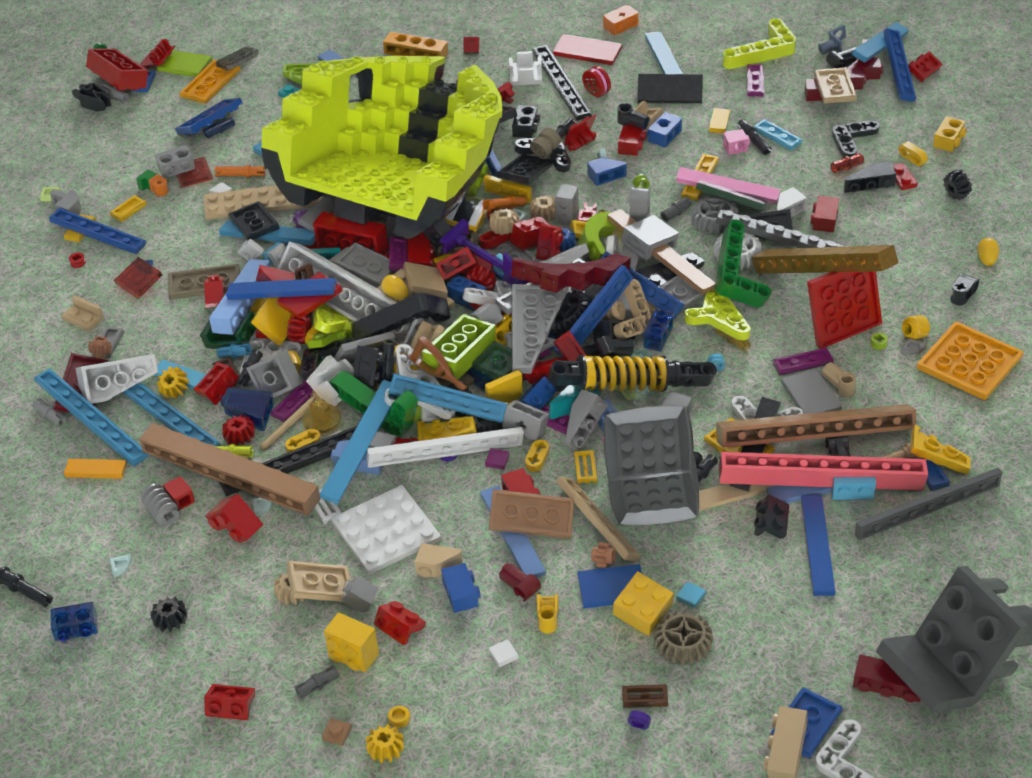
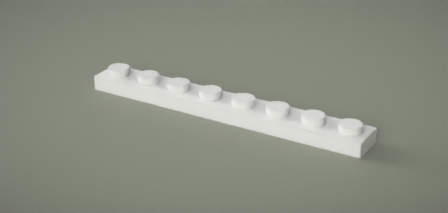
(444, 447)

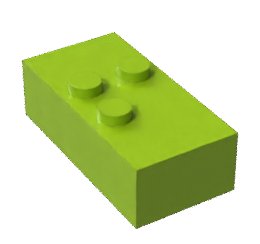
(462, 344)

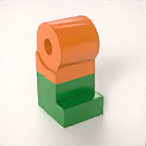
(153, 182)

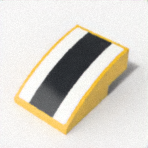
(470, 210)

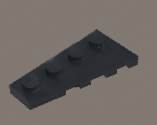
(660, 274)

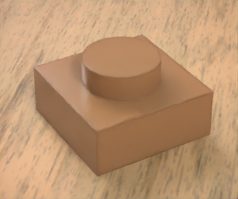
(336, 731)

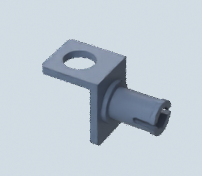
(833, 42)

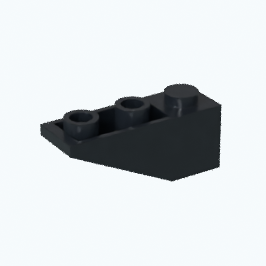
(871, 177)

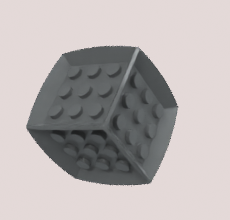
(651, 465)

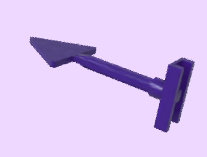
(457, 236)

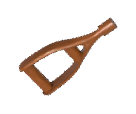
(442, 367)

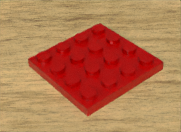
(843, 305)

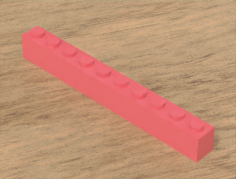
(820, 470)

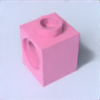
(735, 141)

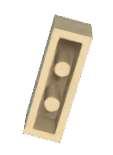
(786, 743)

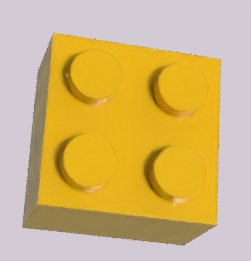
(643, 603)
(351, 642)

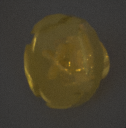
(322, 416)

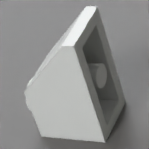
(792, 200)

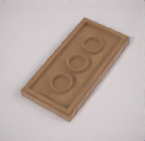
(531, 514)

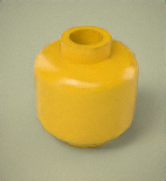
(915, 327)

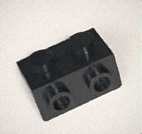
(367, 365)
(771, 517)

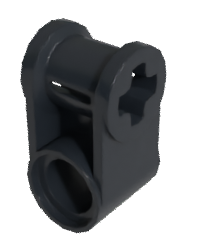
(963, 289)

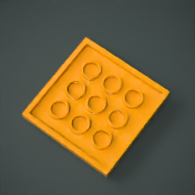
(970, 360)

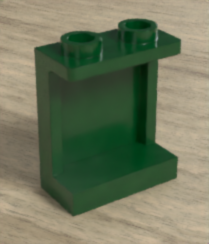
(241, 335)

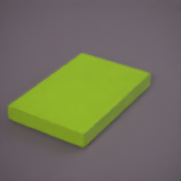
(185, 63)

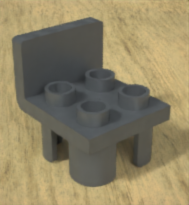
(960, 643)

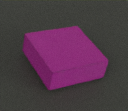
(497, 459)

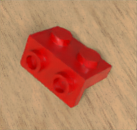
(398, 621)

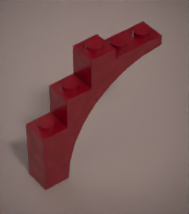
(858, 72)
(578, 275)

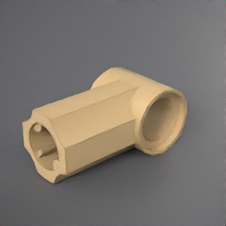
(843, 381)

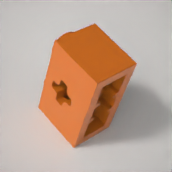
(620, 20)

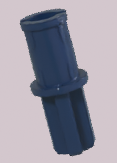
(219, 127)

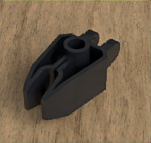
(92, 97)

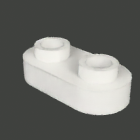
(612, 244)

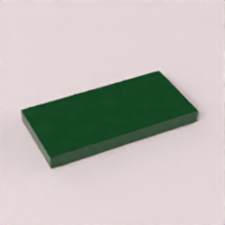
(731, 195)

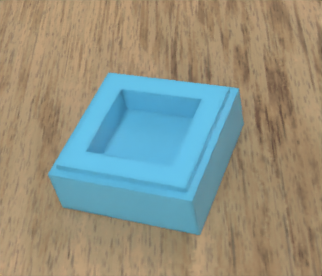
(691, 594)

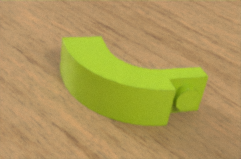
(596, 227)

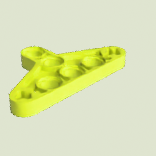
(720, 314)
(329, 320)

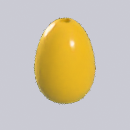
(988, 251)
(394, 287)

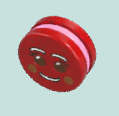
(596, 81)

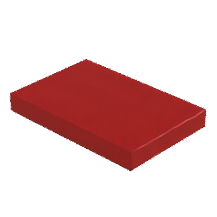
(303, 305)

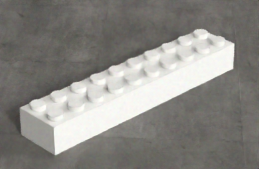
(357, 297)

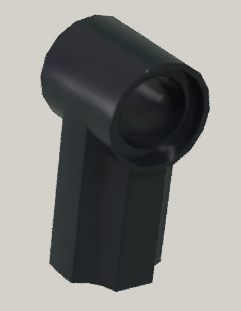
(840, 59)
(627, 116)
(614, 347)
(838, 445)

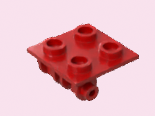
(158, 54)
(580, 134)

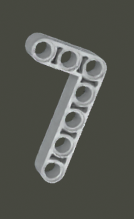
(638, 211)

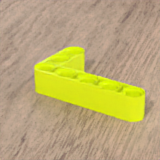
(780, 45)

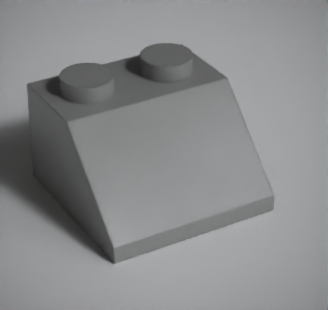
(275, 374)

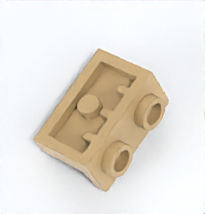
(83, 314)

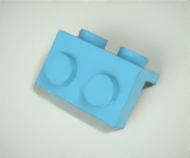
(853, 488)

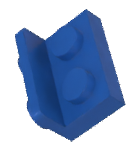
(538, 393)

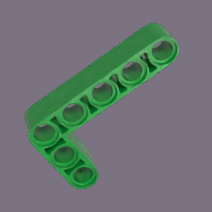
(727, 280)
(359, 397)

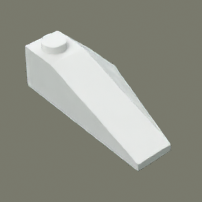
(108, 379)

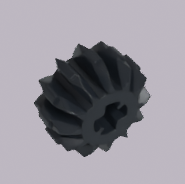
(957, 184)
(169, 614)

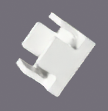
(525, 70)
(323, 374)

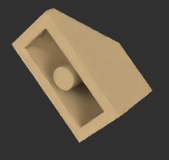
(434, 558)

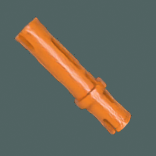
(247, 171)
(509, 202)

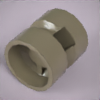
(545, 143)

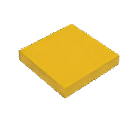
(505, 388)

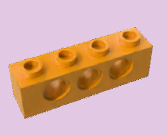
(410, 45)

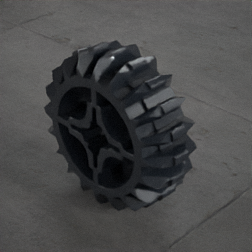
(570, 311)

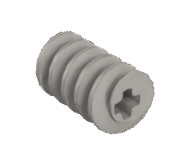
(160, 504)

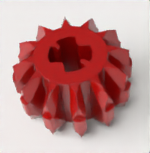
(482, 276)
(298, 328)
(238, 430)

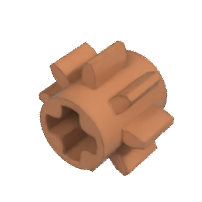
(99, 347)
(603, 554)

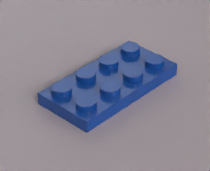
(207, 117)

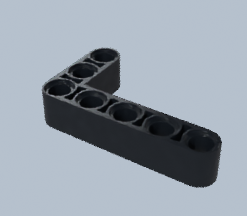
(401, 313)

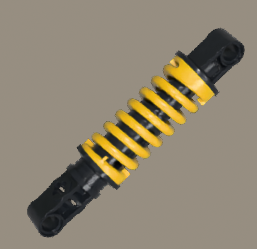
(654, 372)

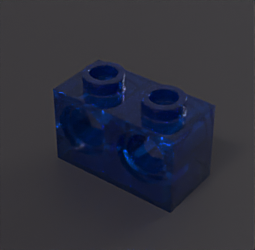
(658, 330)
(74, 621)

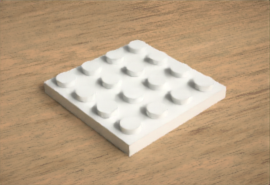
(385, 529)

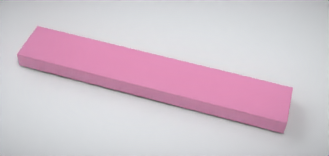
(766, 193)

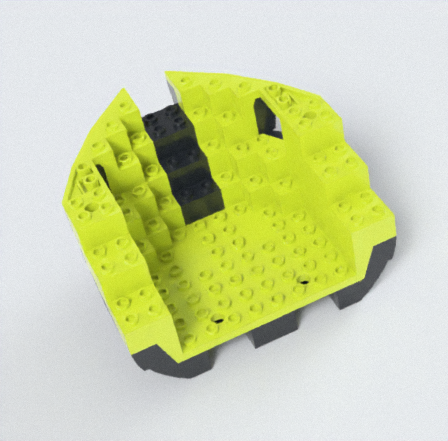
(394, 152)

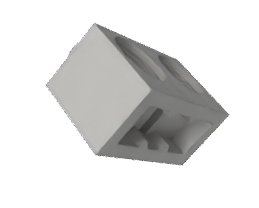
(175, 161)
(567, 204)

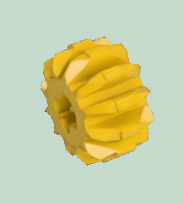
(172, 382)
(384, 743)

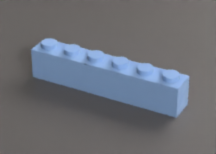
(230, 313)

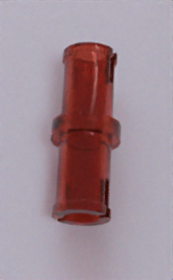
(847, 163)

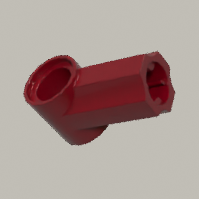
(522, 584)

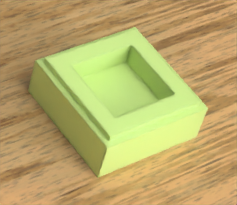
(45, 194)

